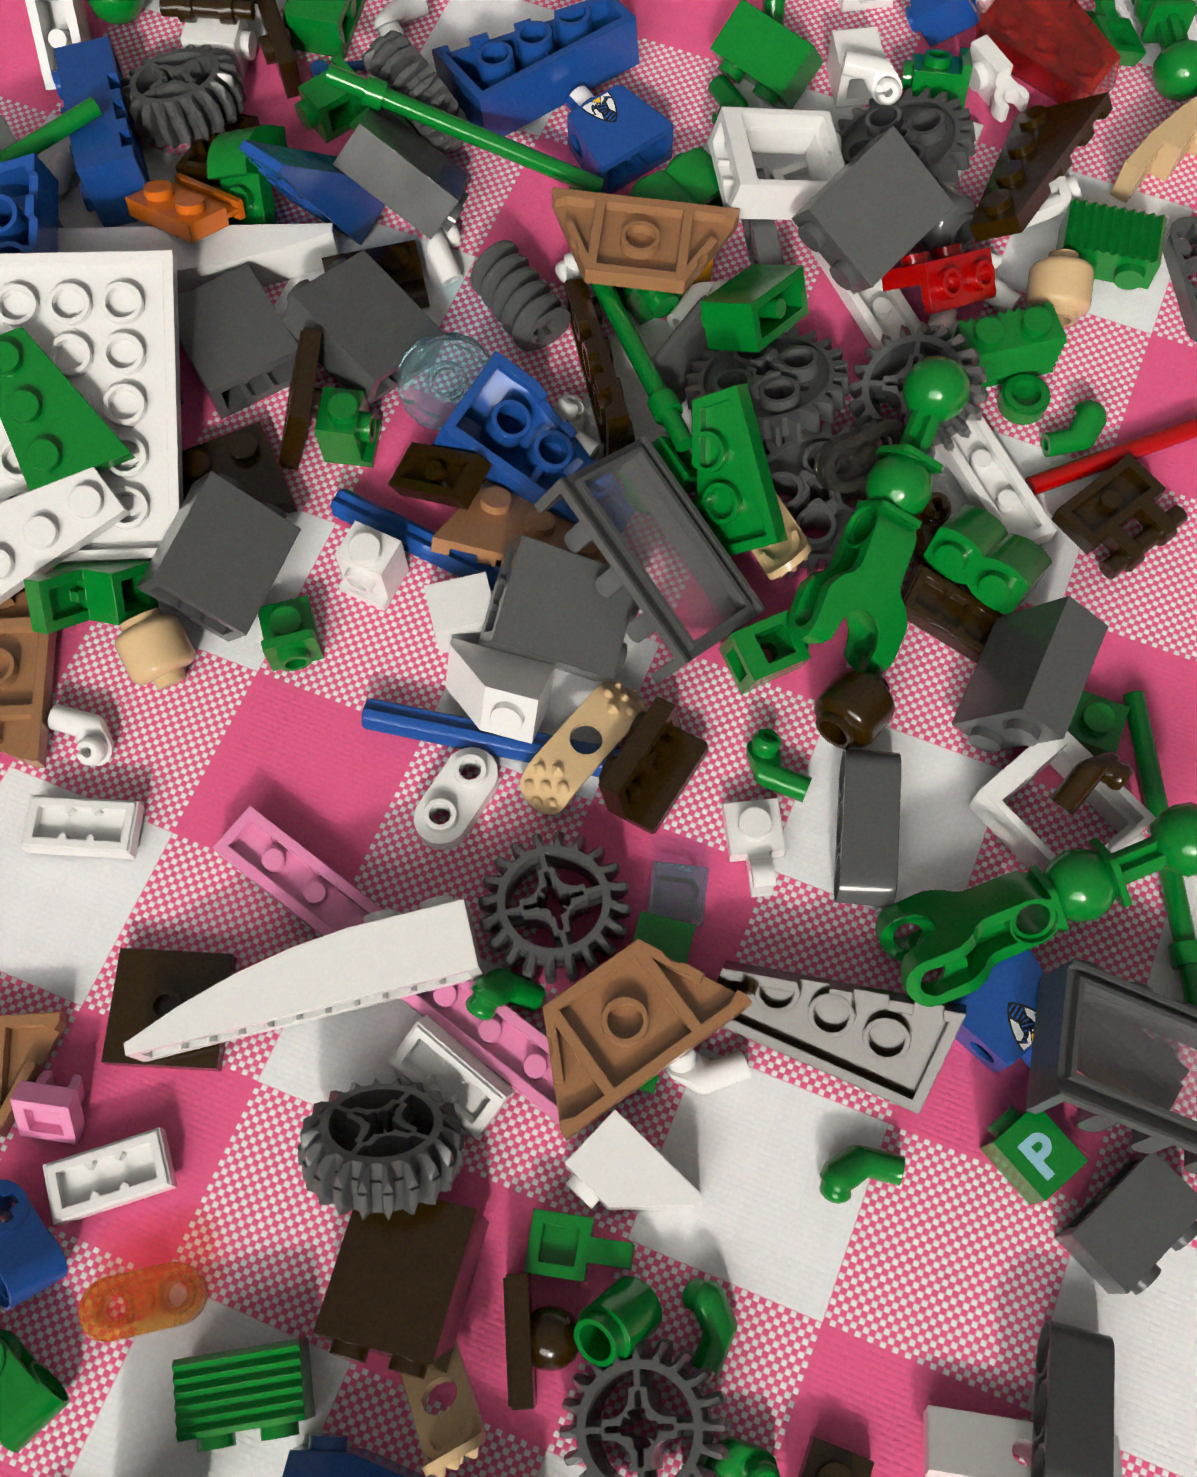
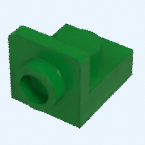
(290, 634)
(1098, 723)

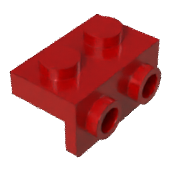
(946, 280)

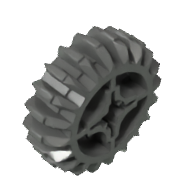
(406, 71)
(183, 96)
(881, 385)
(543, 861)
(381, 1148)
(643, 1395)

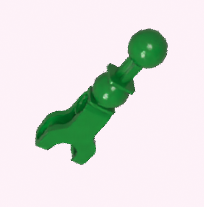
(1176, 65)
(881, 533)
(986, 923)

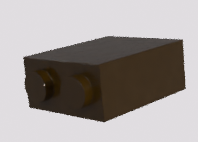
(403, 1286)

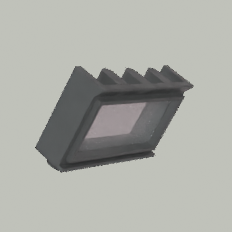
(656, 551)
(1116, 1057)

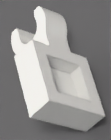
(992, 79)
(755, 836)

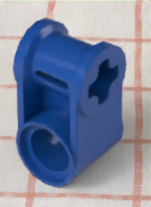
(28, 1251)

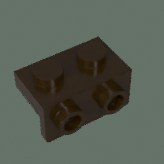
(651, 767)

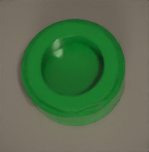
(1023, 399)

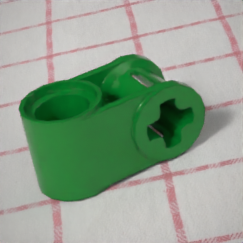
(27, 1394)

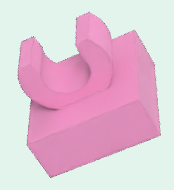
(49, 1110)

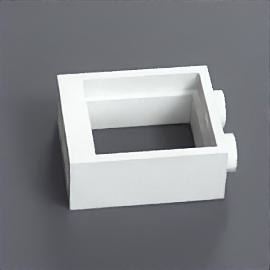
(772, 131)
(1117, 807)

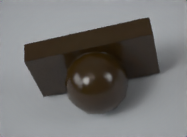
(533, 1340)

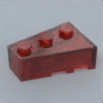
(1052, 47)

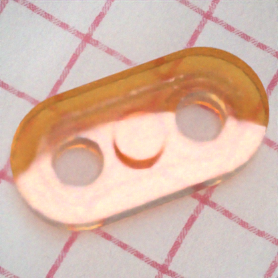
(145, 1299)

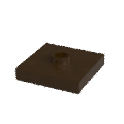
(302, 398)
(151, 986)

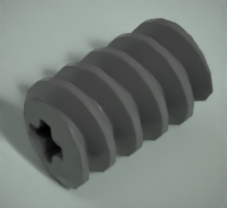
(518, 297)

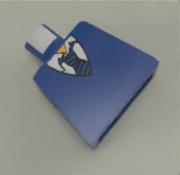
(617, 135)
(1003, 1013)

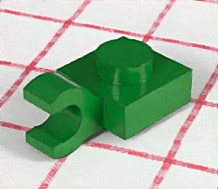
(1118, 32)
(565, 1245)

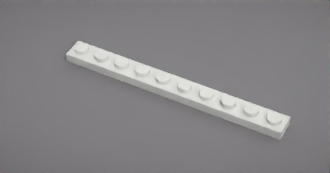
(976, 461)

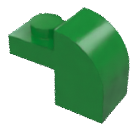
(240, 176)
(87, 592)

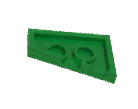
(47, 417)
(733, 472)

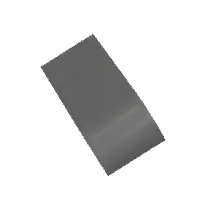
(867, 828)
(1073, 1403)

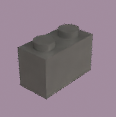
(1132, 1225)

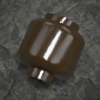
(854, 708)

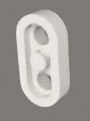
(458, 796)

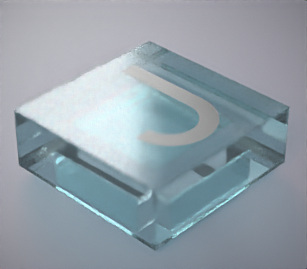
(678, 891)

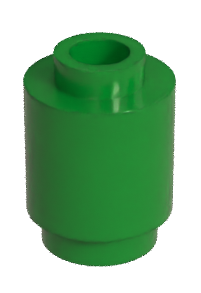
(618, 1319)

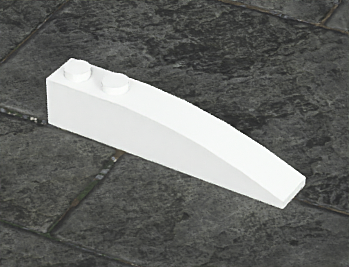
(271, 250)
(325, 977)

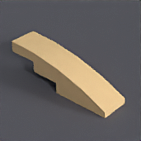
(1159, 151)

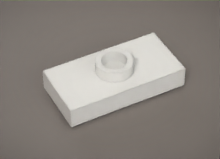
(82, 826)
(445, 1065)
(109, 1176)

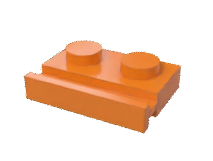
(184, 207)

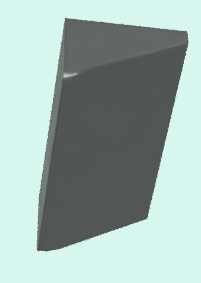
(680, 350)

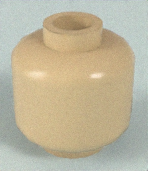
(1064, 283)
(155, 648)

